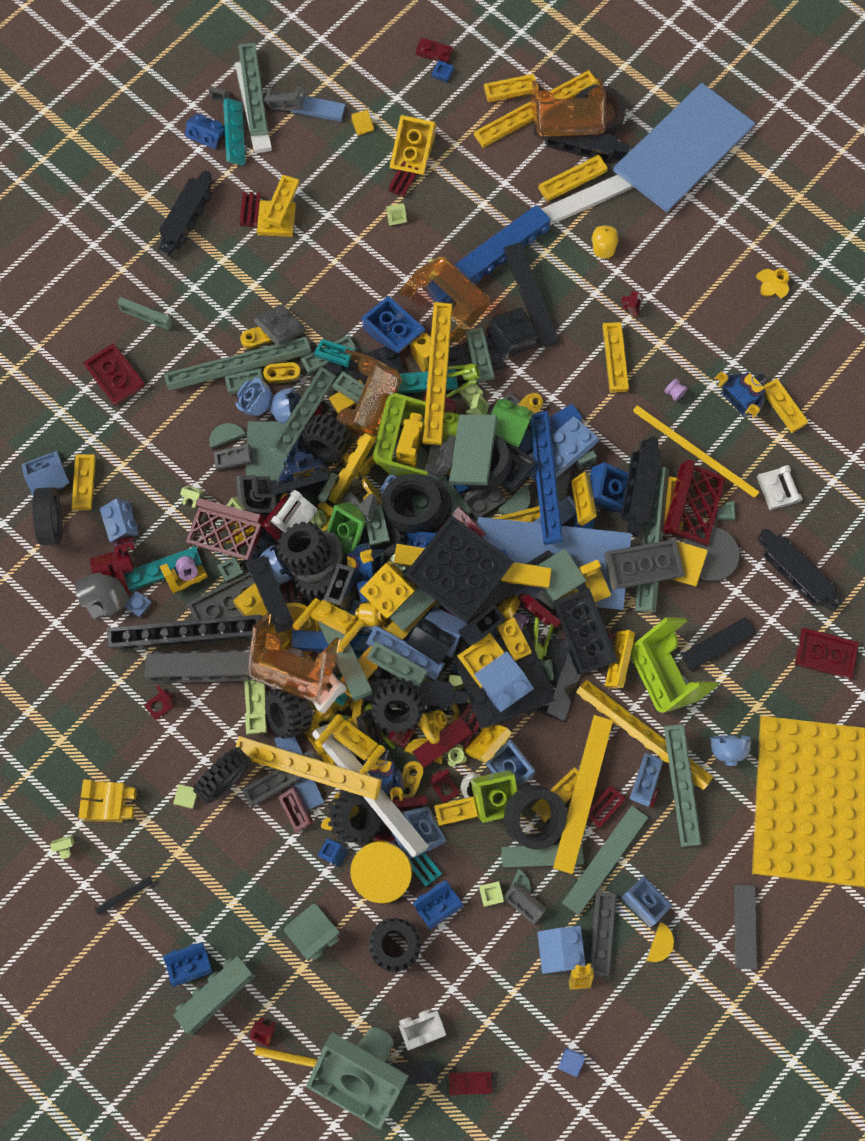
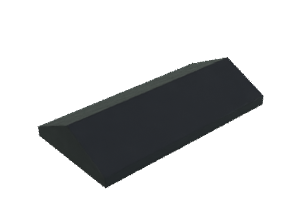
(585, 631)
(565, 679)

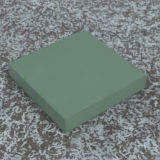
(564, 575)

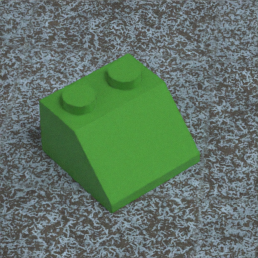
(511, 421)
(347, 525)

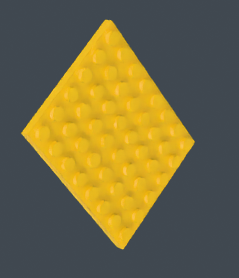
(810, 802)

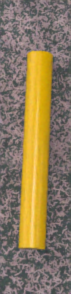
(287, 1057)

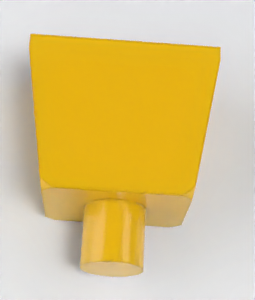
(421, 351)

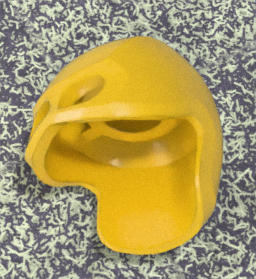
(604, 241)

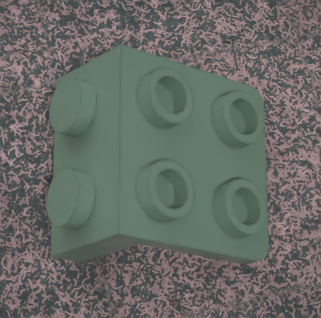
(312, 932)

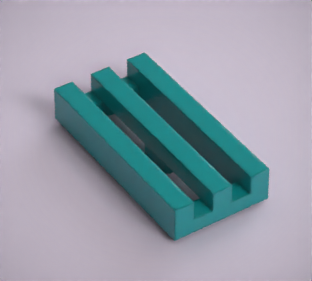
(333, 355)
(424, 868)

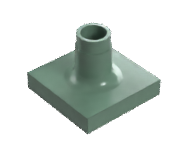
(359, 1076)

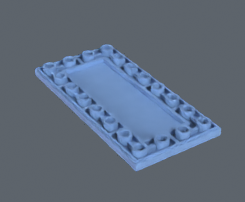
(684, 147)
(525, 542)

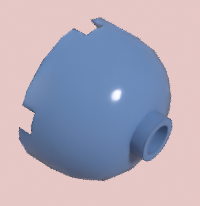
(254, 397)
(284, 404)
(277, 566)
(730, 748)

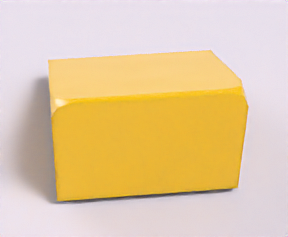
(362, 122)

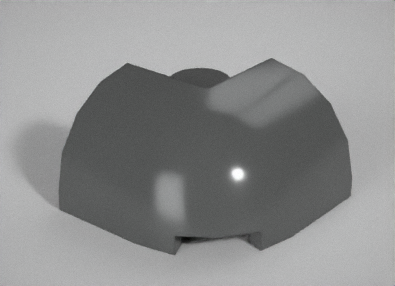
(255, 493)
(101, 594)

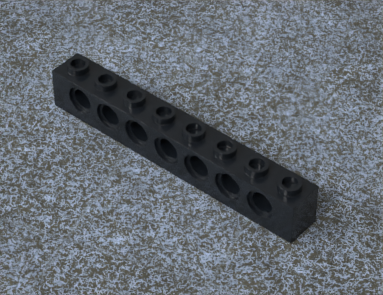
(181, 632)

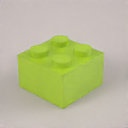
(492, 794)

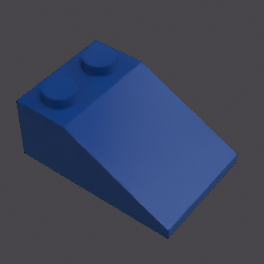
(391, 325)
(608, 486)

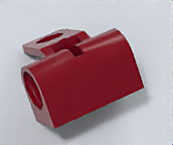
(113, 565)

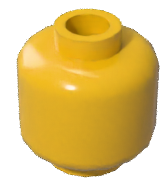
(369, 615)

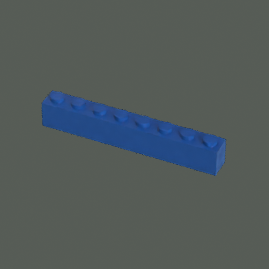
(491, 254)

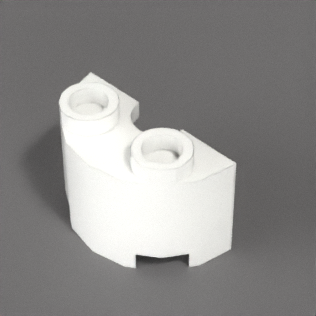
(421, 1030)

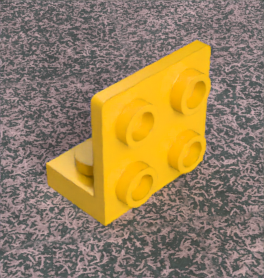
(388, 589)

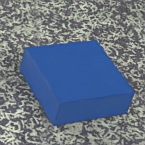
(442, 71)

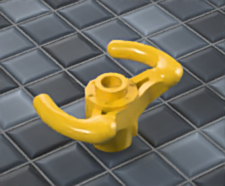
(435, 721)

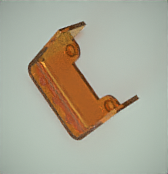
(571, 115)
(469, 297)
(380, 384)
(287, 670)

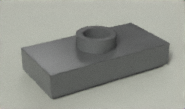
(233, 457)
(524, 903)

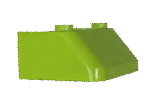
(395, 411)
(659, 671)

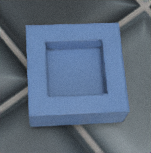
(138, 604)

